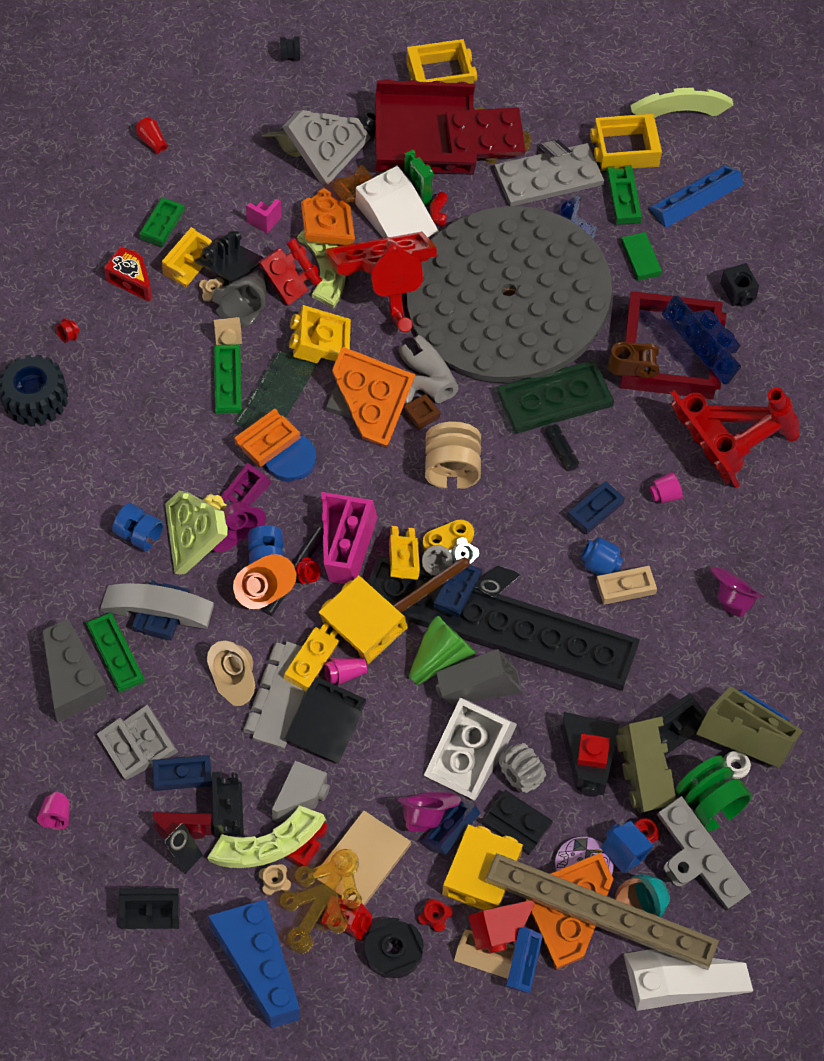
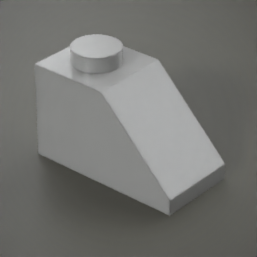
(303, 788)

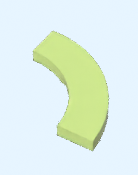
(681, 100)
(332, 283)
(284, 840)

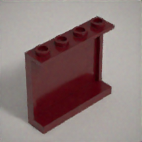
(413, 117)

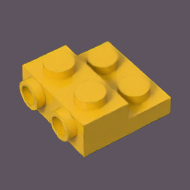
(318, 334)

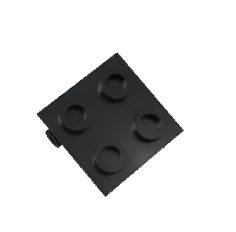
(228, 257)

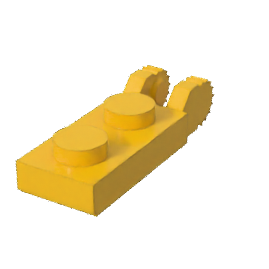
(403, 554)

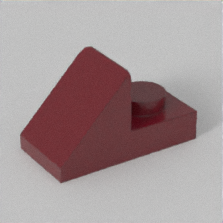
(196, 824)

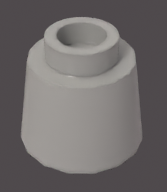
(436, 559)

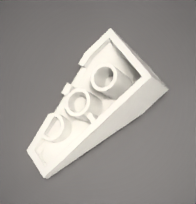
(666, 980)

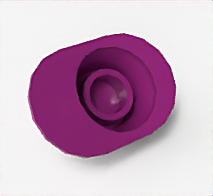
(239, 521)
(734, 592)
(426, 809)

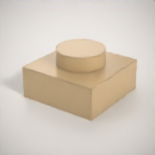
(228, 331)

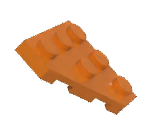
(372, 393)
(563, 934)

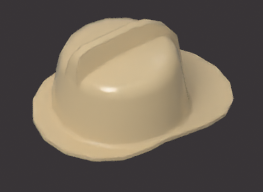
(225, 663)

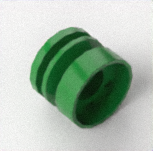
(712, 791)

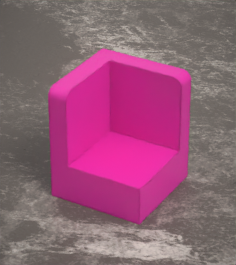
(263, 215)

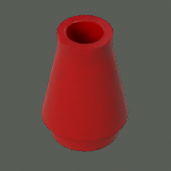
(151, 134)

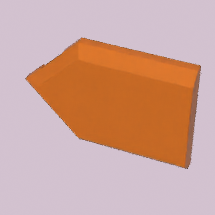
(327, 219)

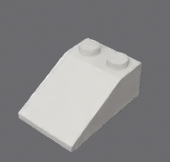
(394, 205)
(469, 748)

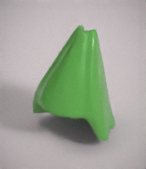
(438, 650)

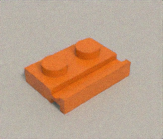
(267, 438)

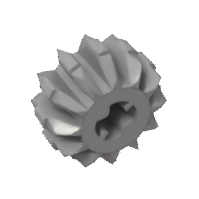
(522, 767)

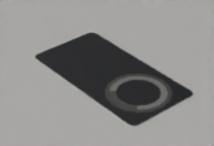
(497, 580)
(183, 848)

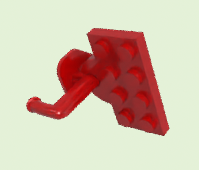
(393, 267)

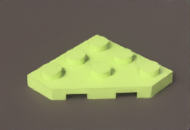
(193, 529)

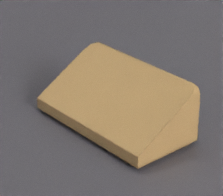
(495, 963)

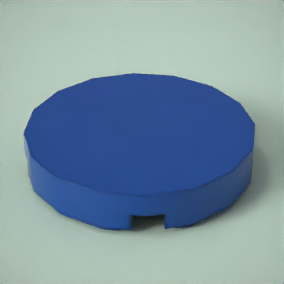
(293, 462)

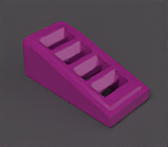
(256, 490)

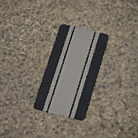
(554, 148)

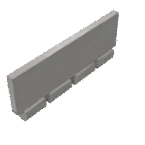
(277, 704)

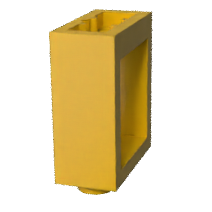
(441, 52)
(627, 125)

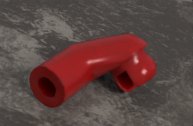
(435, 209)

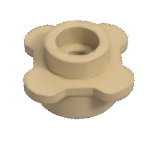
(206, 286)
(274, 871)

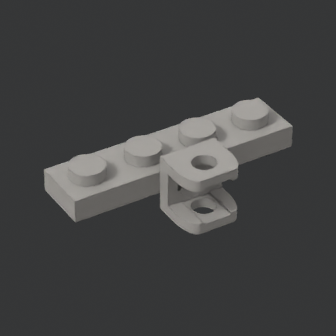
(699, 856)

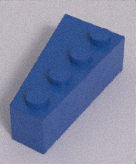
(256, 954)

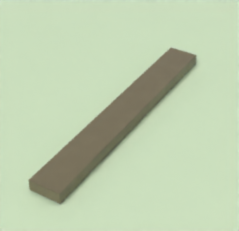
(602, 911)

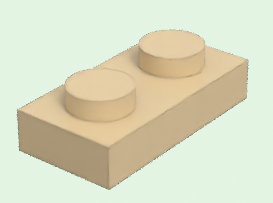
(626, 585)

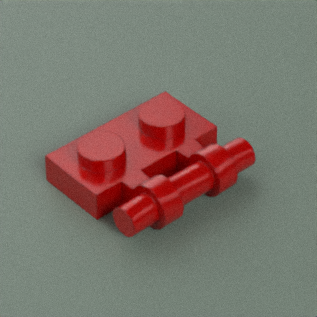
(283, 275)

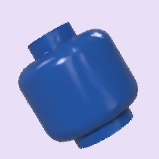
(601, 557)

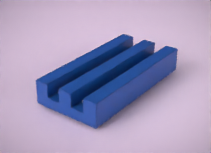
(524, 960)

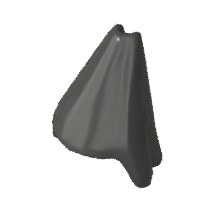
(242, 298)

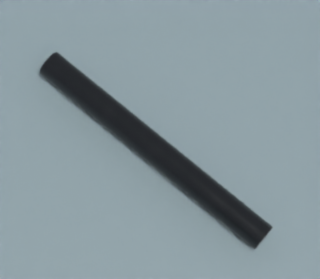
(308, 551)

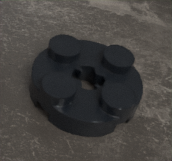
(389, 964)

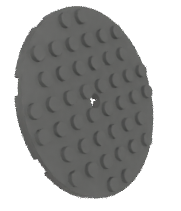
(541, 328)

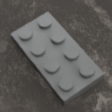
(547, 176)

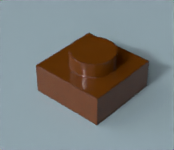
(422, 412)

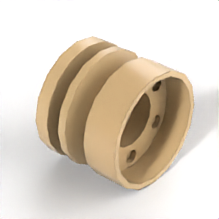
(453, 451)

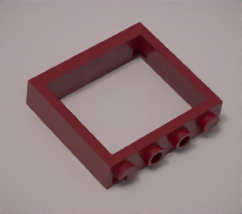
(666, 382)

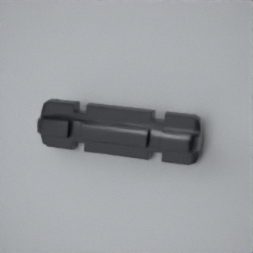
(562, 447)

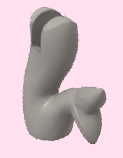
(438, 378)

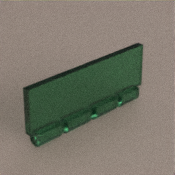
(281, 388)

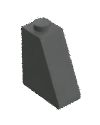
(479, 679)

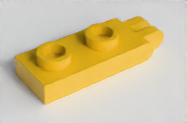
(312, 657)

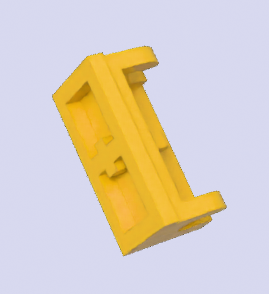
(180, 263)

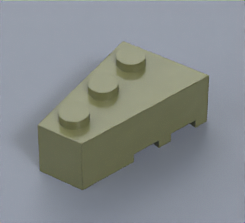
(749, 728)
(646, 765)

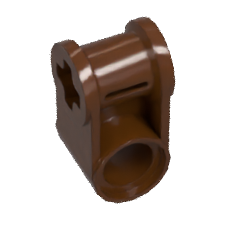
(634, 359)

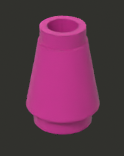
(344, 669)

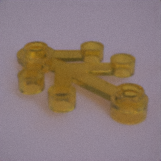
(323, 895)

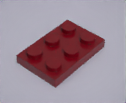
(486, 132)

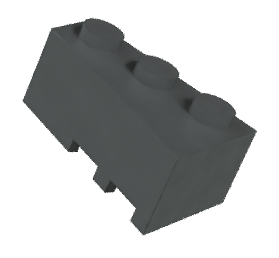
(71, 672)

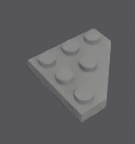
(326, 141)

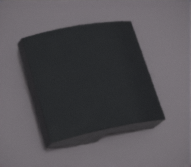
(323, 725)

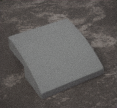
(126, 750)

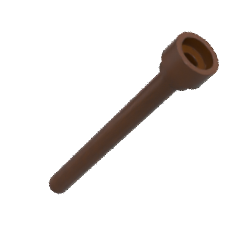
(432, 584)

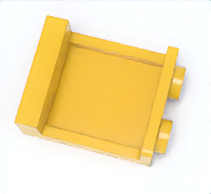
(363, 618)
(471, 865)

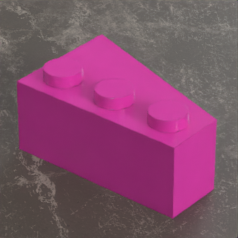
(347, 534)

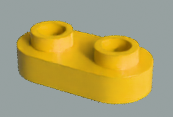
(448, 534)

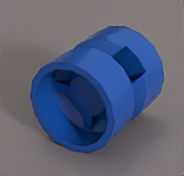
(135, 525)
(264, 541)

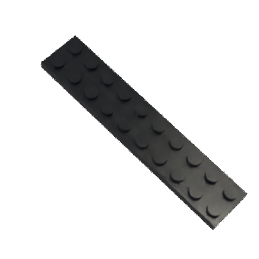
(520, 629)

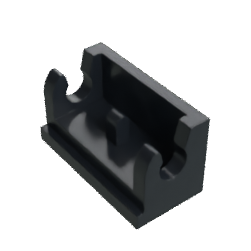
(680, 722)
(227, 805)
(149, 908)

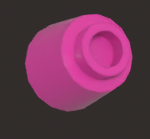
(666, 489)
(54, 811)

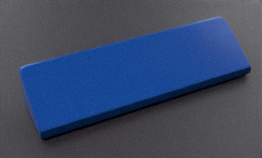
(698, 196)

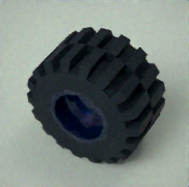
(33, 390)

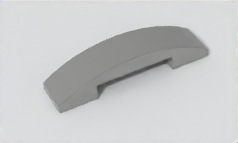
(158, 601)

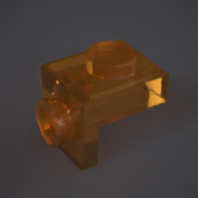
(346, 186)

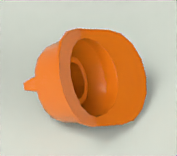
(265, 578)

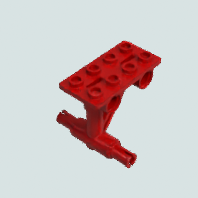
(728, 450)

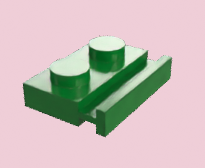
(419, 175)

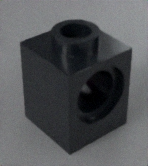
(740, 285)

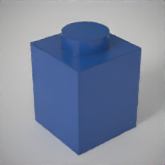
(626, 846)

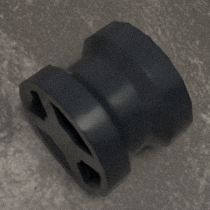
(290, 48)

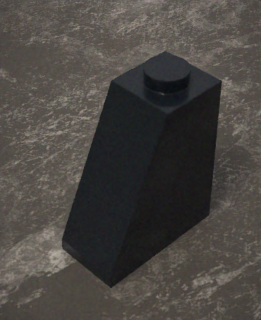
(587, 778)

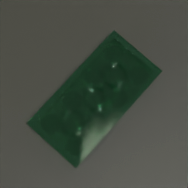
(555, 396)

